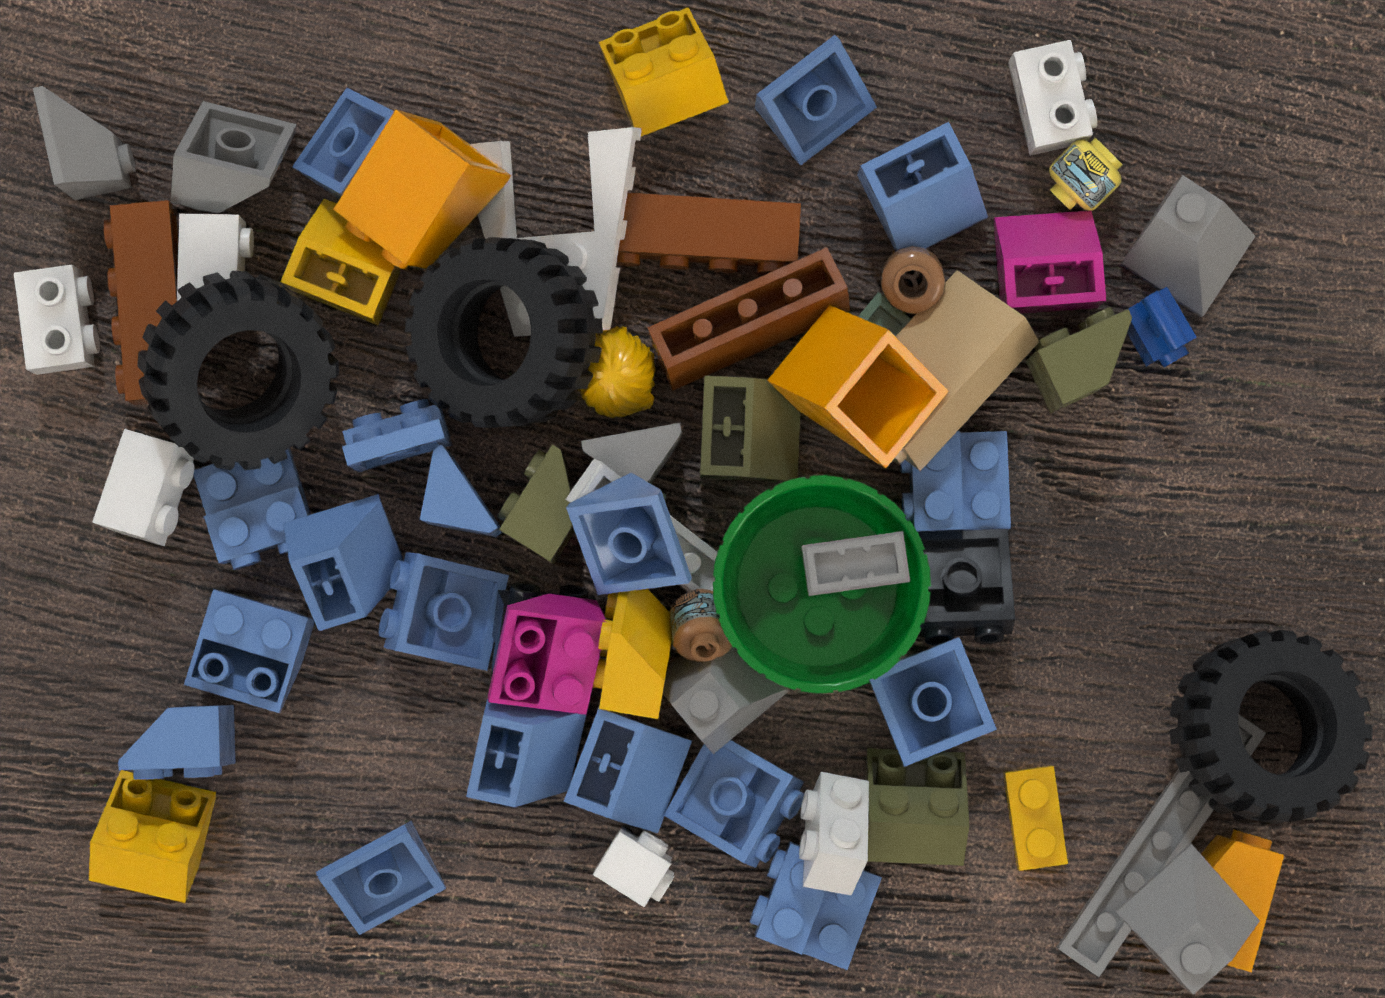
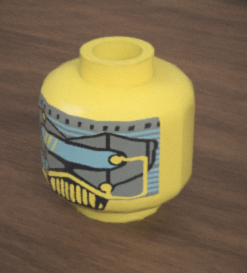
(1085, 174)

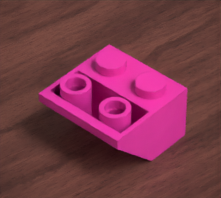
(1049, 262)
(548, 654)

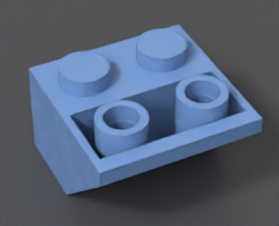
(923, 190)
(343, 559)
(249, 651)
(186, 738)
(524, 754)
(627, 770)

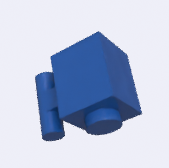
(1159, 329)

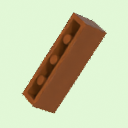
(709, 232)
(143, 277)
(748, 318)

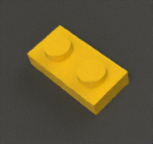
(1035, 818)

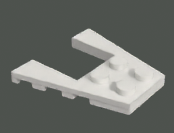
(593, 251)

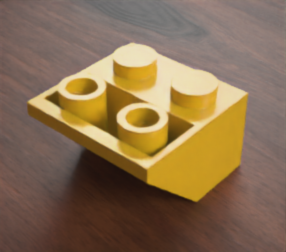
(664, 71)
(340, 267)
(636, 654)
(151, 836)

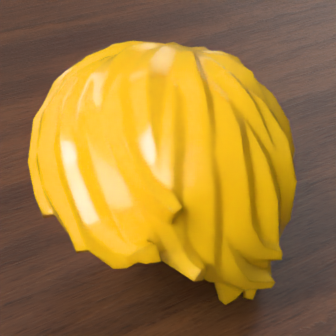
(622, 376)

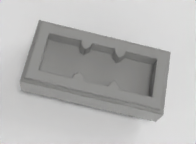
(855, 563)

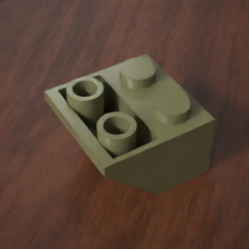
(1079, 363)
(748, 431)
(540, 513)
(917, 809)

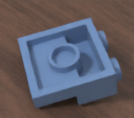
(385, 441)
(961, 485)
(249, 508)
(442, 610)
(736, 802)
(812, 919)

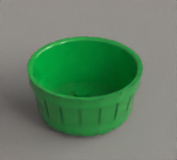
(822, 638)

